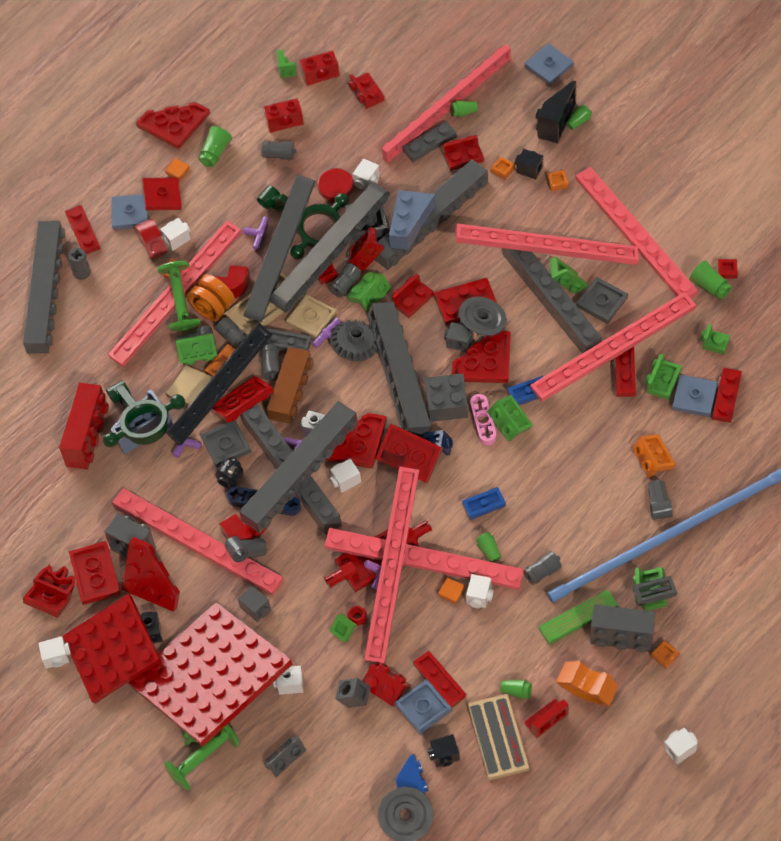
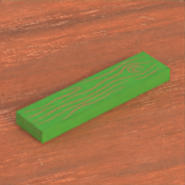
(574, 618)

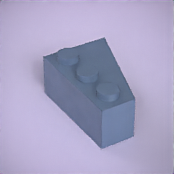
(409, 216)
(141, 424)

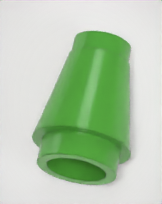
(463, 108)
(579, 117)
(488, 546)
(517, 688)

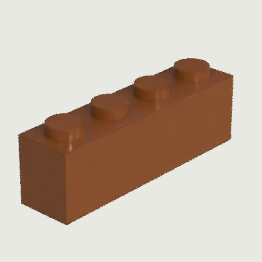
(290, 385)

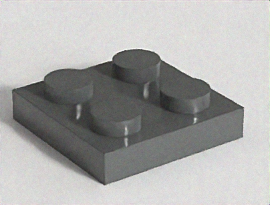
(602, 300)
(225, 443)

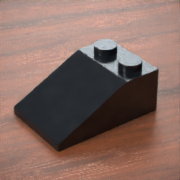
(555, 113)

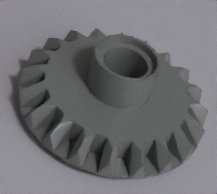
(482, 316)
(354, 341)
(412, 827)

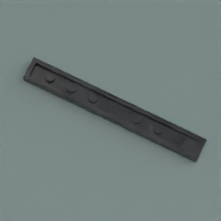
(219, 384)

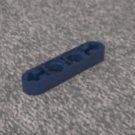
(238, 502)

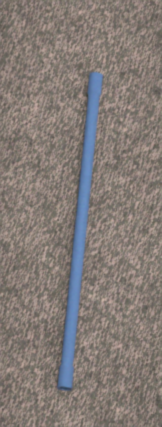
(564, 589)

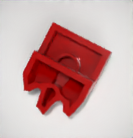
(50, 591)

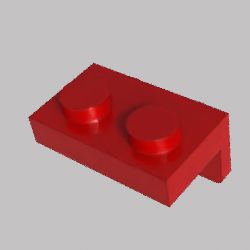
(385, 683)

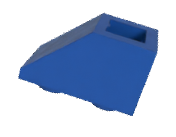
(410, 775)

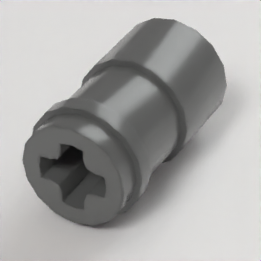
(279, 150)
(79, 263)
(345, 280)
(230, 331)
(270, 362)
(543, 567)

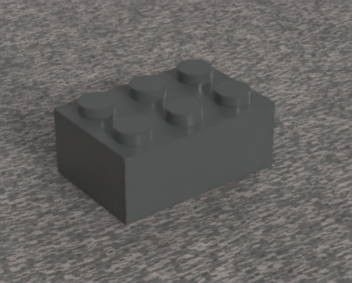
(622, 628)

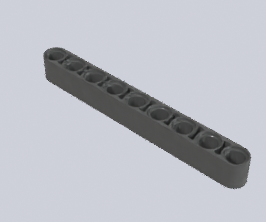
(329, 247)
(279, 248)

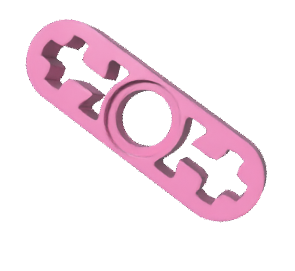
(480, 427)

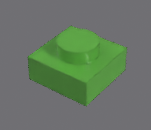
(343, 628)

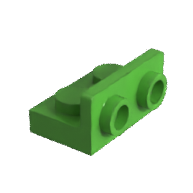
(196, 349)
(509, 417)

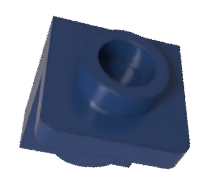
(440, 438)

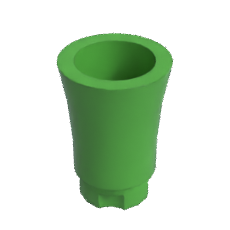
(214, 146)
(710, 280)

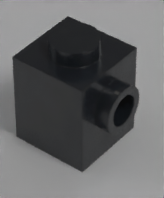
(529, 163)
(153, 626)
(444, 751)

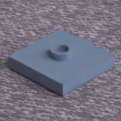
(549, 64)
(128, 211)
(694, 395)
(423, 707)

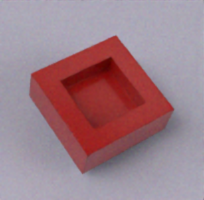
(728, 268)
(328, 275)

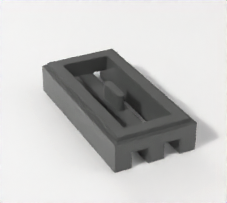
(657, 597)

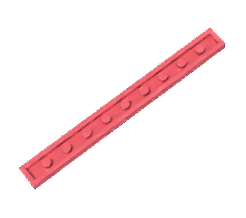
(442, 106)
(635, 233)
(546, 244)
(165, 304)
(612, 347)
(196, 541)
(425, 558)
(391, 565)

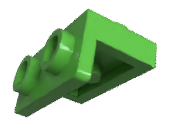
(566, 276)
(369, 290)
(663, 378)
(649, 575)

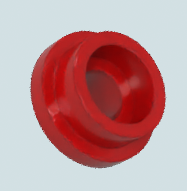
(357, 610)

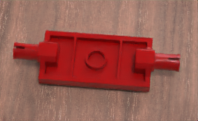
(352, 566)

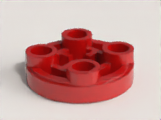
(335, 182)

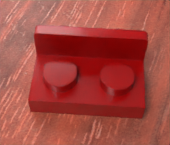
(366, 90)
(462, 151)
(365, 250)
(411, 296)
(547, 717)

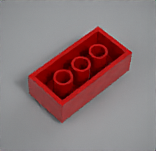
(83, 426)

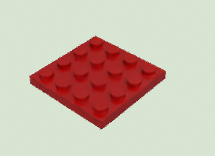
(112, 648)

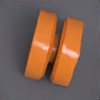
(210, 297)

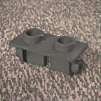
(290, 751)

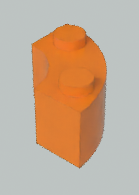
(587, 683)

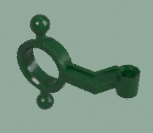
(272, 198)
(120, 393)

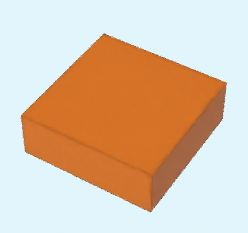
(502, 168)
(177, 169)
(557, 180)
(451, 590)
(665, 654)

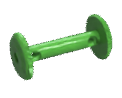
(178, 293)
(178, 774)

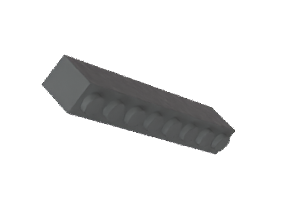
(448, 199)
(44, 287)
(553, 298)
(399, 368)
(278, 451)
(299, 467)

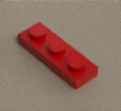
(82, 229)
(625, 374)
(727, 395)
(439, 678)

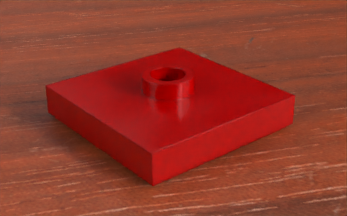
(161, 194)

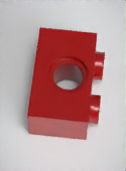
(319, 68)
(283, 115)

